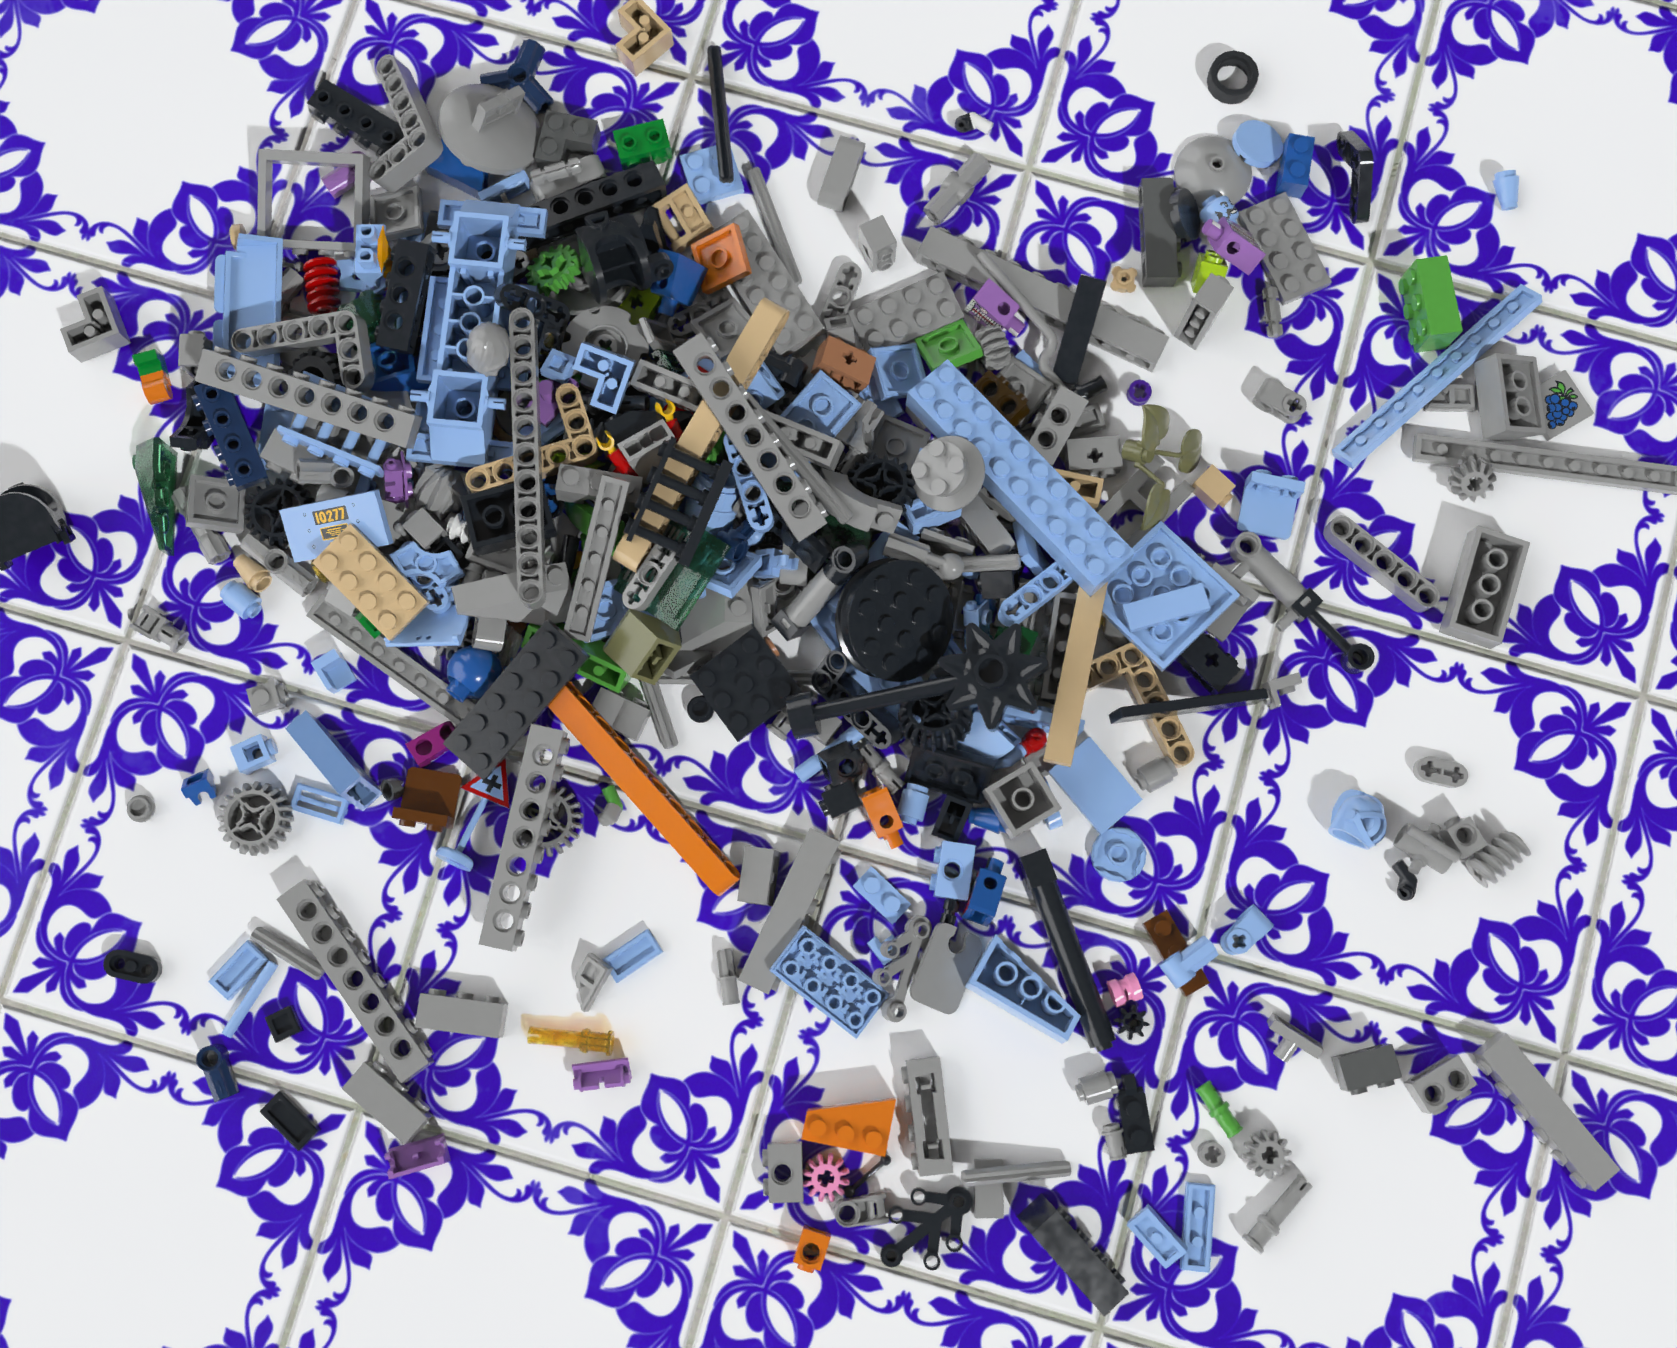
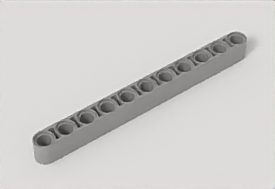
(527, 444)

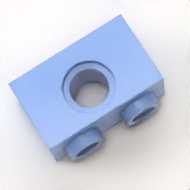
(963, 857)

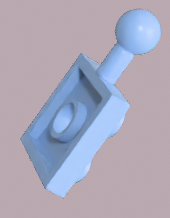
(731, 580)

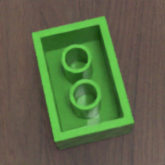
(1430, 304)

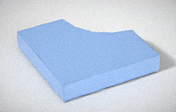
(1031, 553)

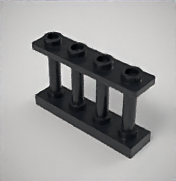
(705, 498)

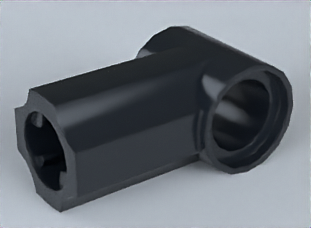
(787, 371)

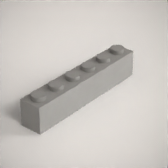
(791, 908)
(1546, 1112)

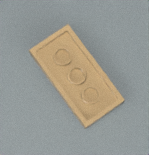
(371, 582)

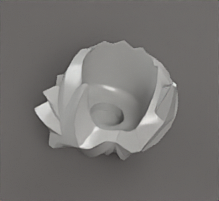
(438, 489)

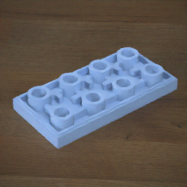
(829, 981)

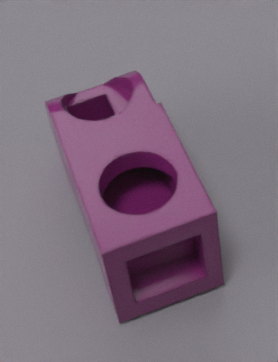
(430, 744)

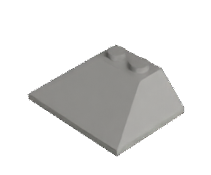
(718, 619)

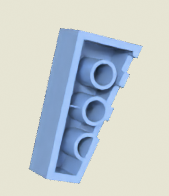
(1021, 992)

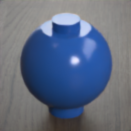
(472, 672)

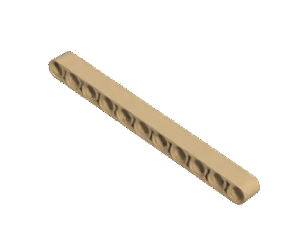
(704, 428)

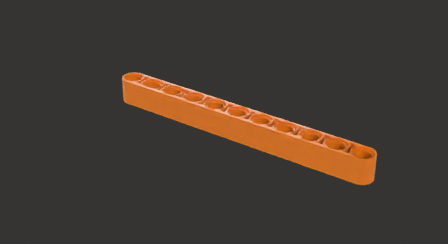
(644, 790)

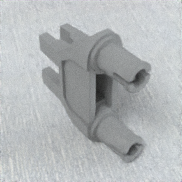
(859, 434)

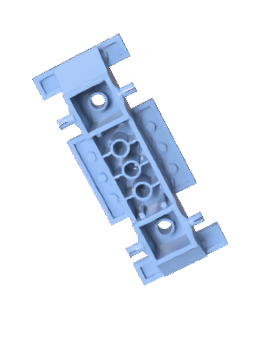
(452, 312)

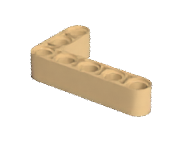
(569, 446)
(1143, 696)

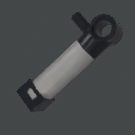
(796, 618)

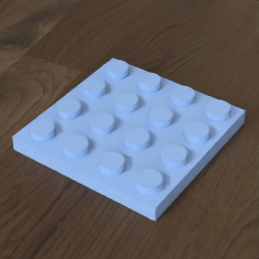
(1161, 566)

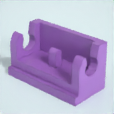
(417, 1156)

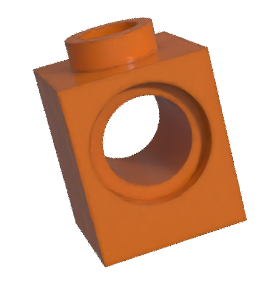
(814, 1236)

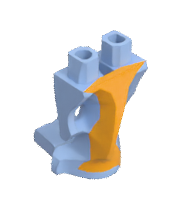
(370, 262)

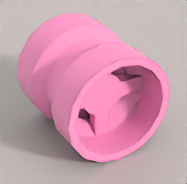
(1125, 990)

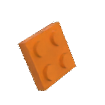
(723, 256)

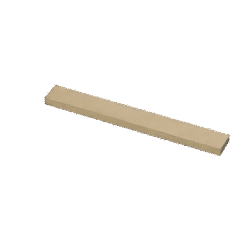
(1074, 677)

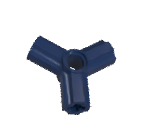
(526, 66)

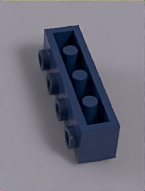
(232, 436)

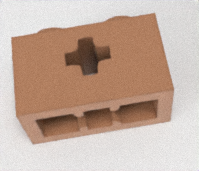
(844, 364)

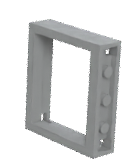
(360, 162)

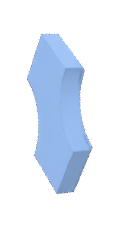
(439, 567)

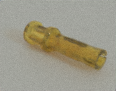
(585, 1040)

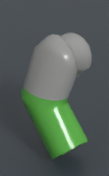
(613, 807)

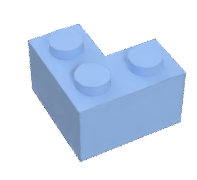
(612, 374)

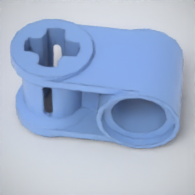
(1249, 929)

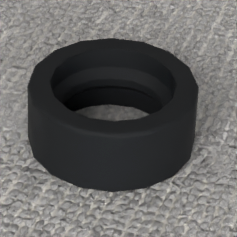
(1241, 61)

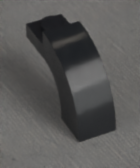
(191, 433)

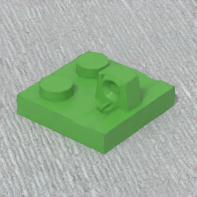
(951, 343)

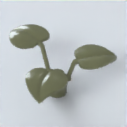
(1155, 428)

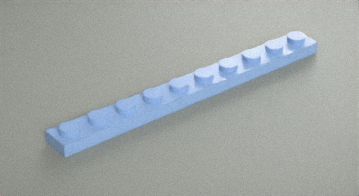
(1436, 376)

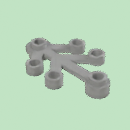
(907, 964)

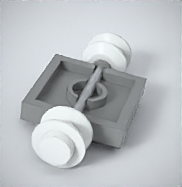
(500, 561)

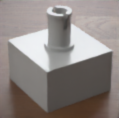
(1021, 800)

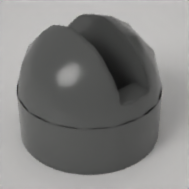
(392, 789)

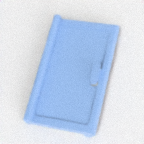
(433, 630)

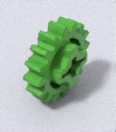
(554, 269)

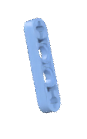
(743, 483)
(1036, 587)

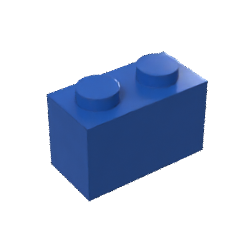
(1295, 165)

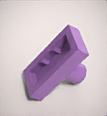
(548, 404)

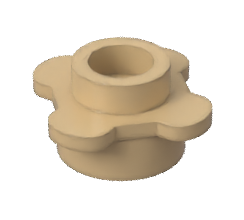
(1123, 286)

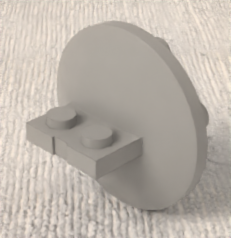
(490, 128)

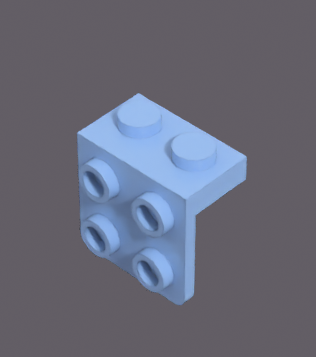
(1269, 504)

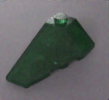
(157, 477)

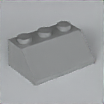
(1509, 397)

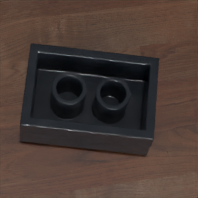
(492, 518)

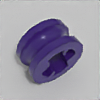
(1147, 392)

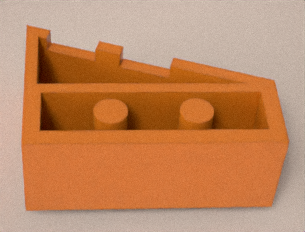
(852, 1126)

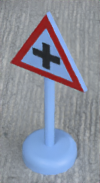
(492, 789)

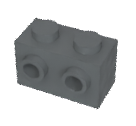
(1367, 1068)

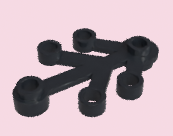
(929, 1224)

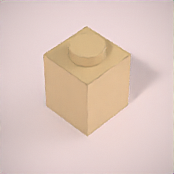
(1213, 488)

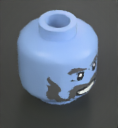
(1218, 207)

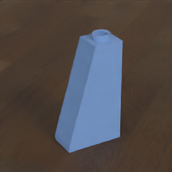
(333, 761)

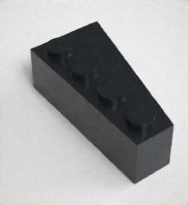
(1073, 1255)

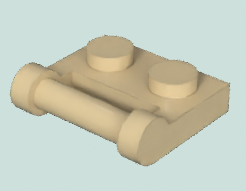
(689, 214)

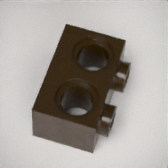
(1003, 397)

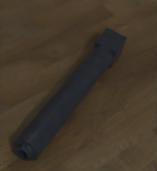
(1067, 949)

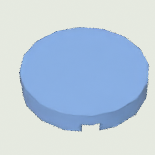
(1257, 143)
(1118, 854)

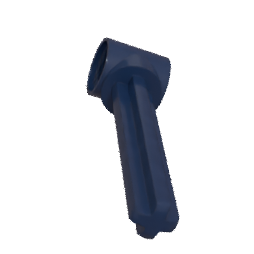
(738, 538)

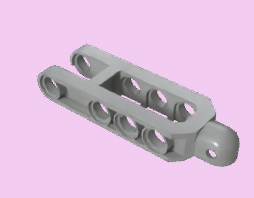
(1129, 492)

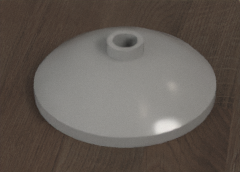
(1198, 175)

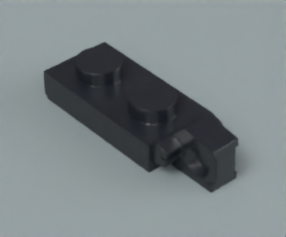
(1134, 1116)

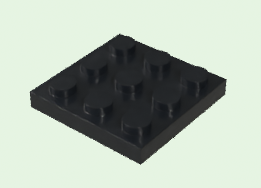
(745, 684)

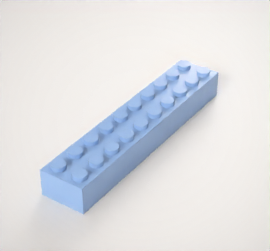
(1022, 479)

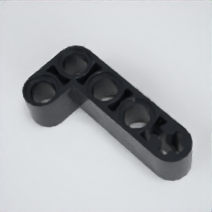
(881, 727)

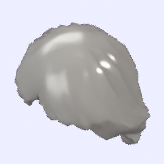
(488, 348)

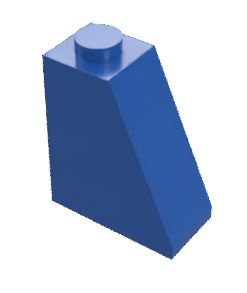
(451, 171)

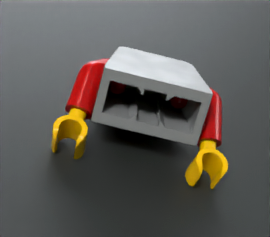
(639, 452)

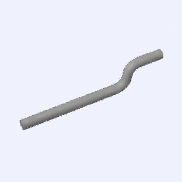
(1032, 314)

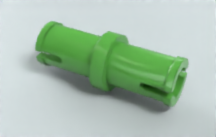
(1219, 1109)

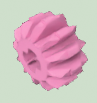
(831, 1184)

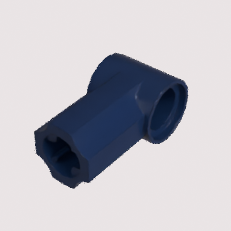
(218, 1076)

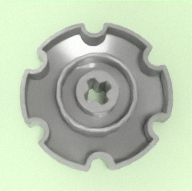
(606, 329)

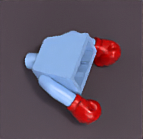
(1002, 744)

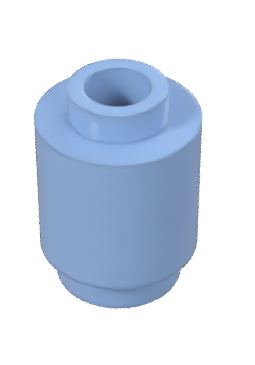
(241, 599)
(913, 803)

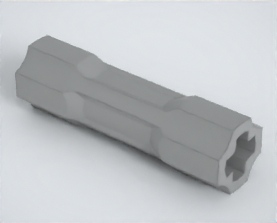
(210, 541)

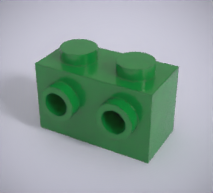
(643, 144)

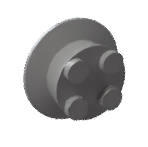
(948, 473)

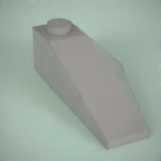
(499, 597)

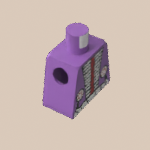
(1234, 243)
(994, 307)

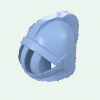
(1358, 819)

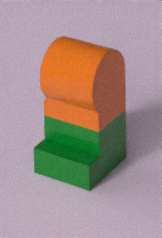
(154, 376)

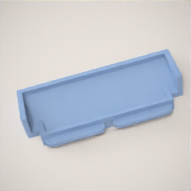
(248, 293)

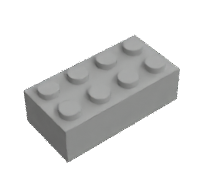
(1484, 587)

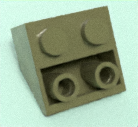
(643, 646)

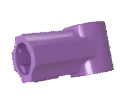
(340, 179)

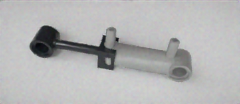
(1294, 596)

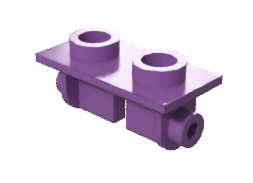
(396, 475)
(611, 1072)

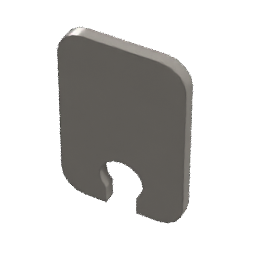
(944, 974)

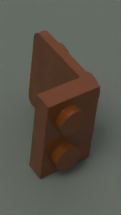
(429, 799)

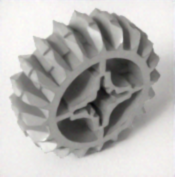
(241, 801)
(566, 831)

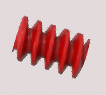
(321, 285)

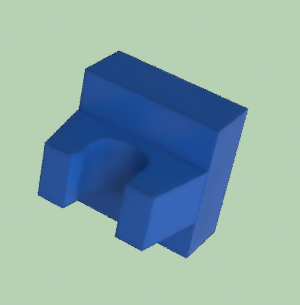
(199, 783)

